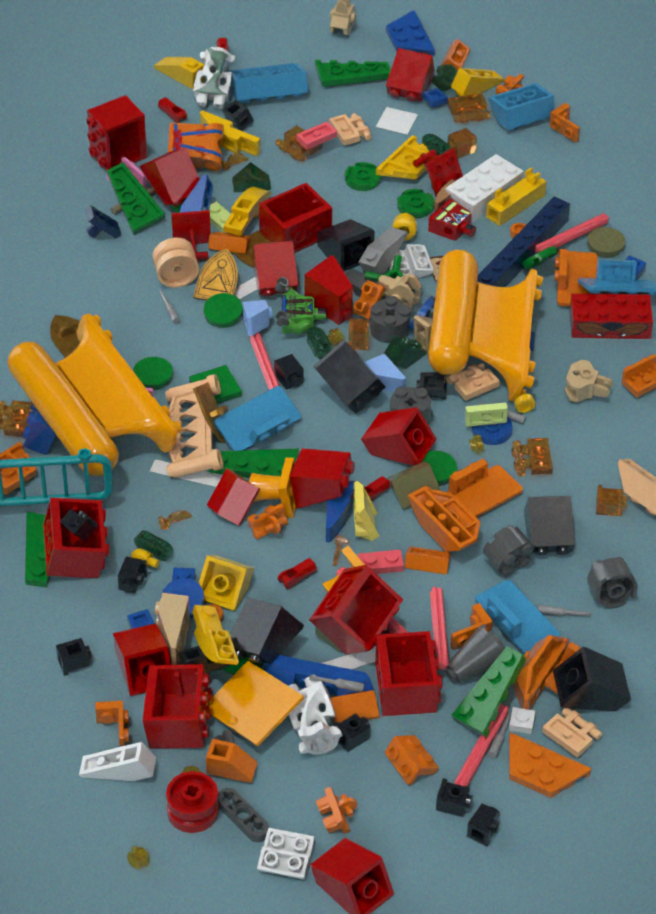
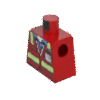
(451, 221)

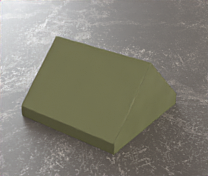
(410, 481)

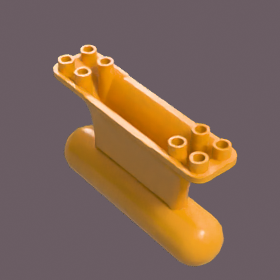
(482, 322)
(91, 395)

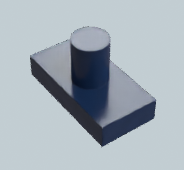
(101, 222)

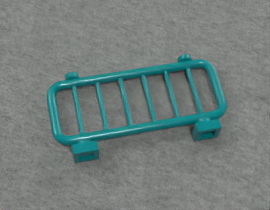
(84, 457)

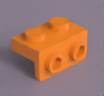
(641, 376)
(410, 758)

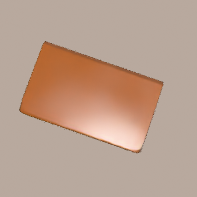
(456, 54)
(229, 241)
(427, 560)
(360, 703)

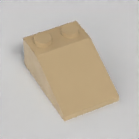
(173, 623)

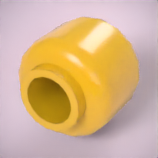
(406, 223)

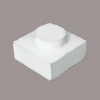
(522, 720)

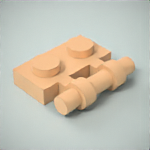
(350, 129)
(474, 381)
(569, 736)

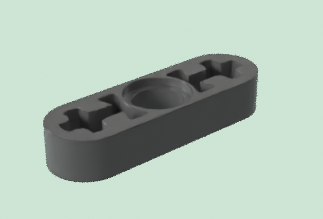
(241, 804)

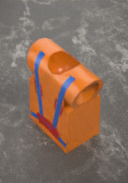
(200, 141)

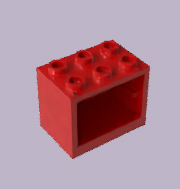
(116, 132)
(295, 217)
(64, 551)
(356, 610)
(407, 673)
(177, 706)

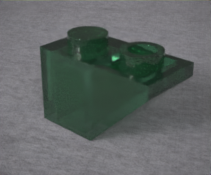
(404, 351)

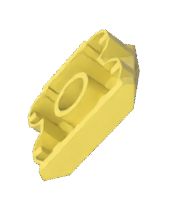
(364, 514)

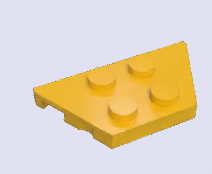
(400, 162)

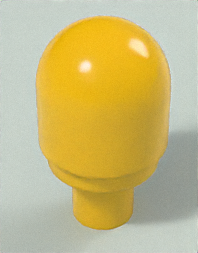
(147, 556)

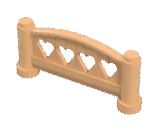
(204, 456)

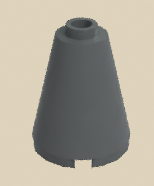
(475, 655)

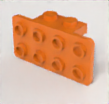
(570, 267)
(482, 487)

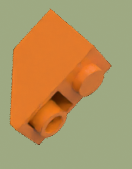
(230, 761)

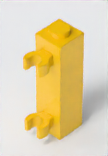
(516, 198)

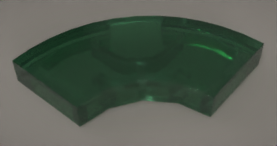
(445, 77)

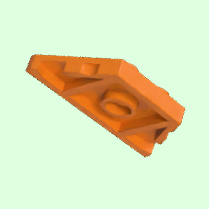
(10, 476)
(542, 768)

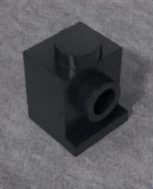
(238, 115)
(434, 384)
(79, 524)
(132, 574)
(73, 655)
(354, 731)
(453, 798)
(483, 824)

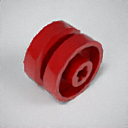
(192, 802)

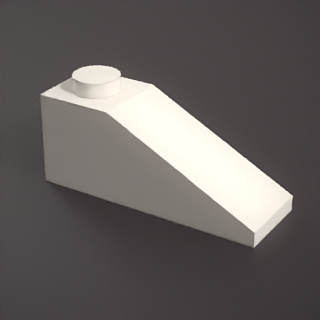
(121, 763)

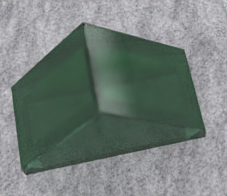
(250, 177)

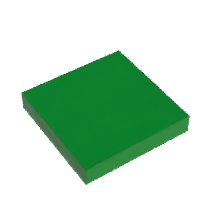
(228, 384)

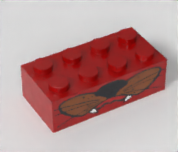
(611, 316)

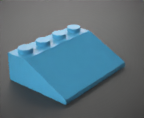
(268, 82)

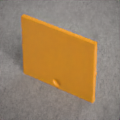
(253, 703)

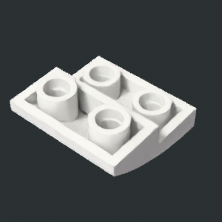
(414, 261)
(286, 853)

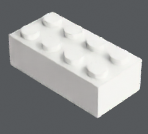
(479, 185)

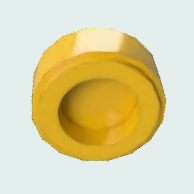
(524, 403)

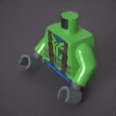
(297, 310)

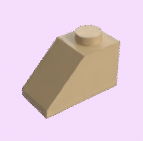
(422, 330)

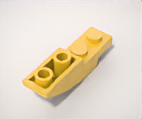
(233, 139)
(245, 209)
(211, 637)

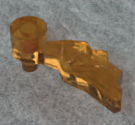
(236, 158)
(174, 517)
(339, 540)

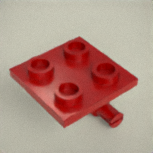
(440, 168)
(192, 227)

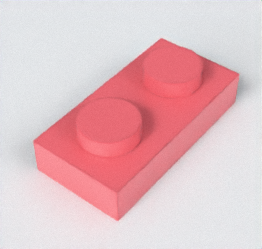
(316, 135)
(383, 561)

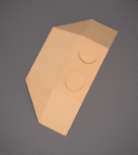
(638, 484)

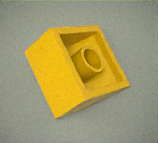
(225, 581)

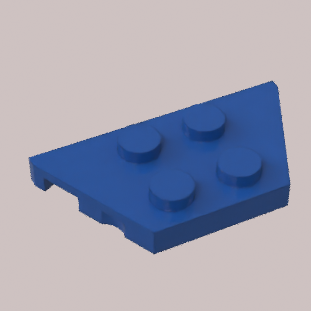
(409, 34)

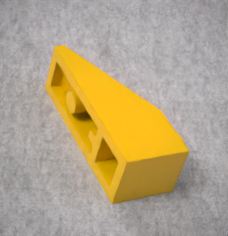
(181, 69)
(475, 81)

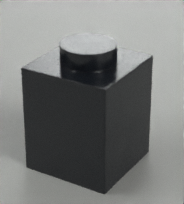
(289, 371)

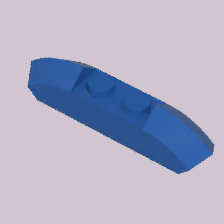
(295, 671)

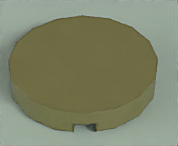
(606, 241)

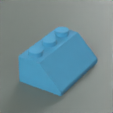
(522, 106)

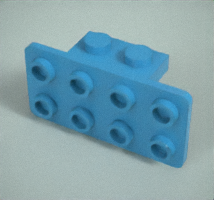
(616, 277)
(257, 419)
(515, 615)

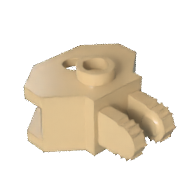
(343, 17)
(401, 288)
(585, 382)

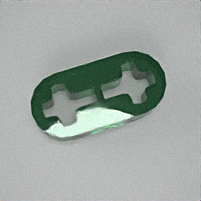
(434, 142)
(315, 344)
(155, 545)

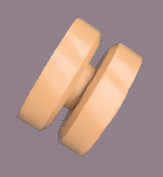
(175, 262)

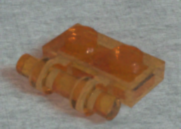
(466, 104)
(290, 139)
(16, 417)
(539, 456)

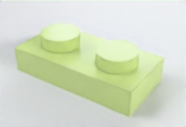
(218, 216)
(486, 414)

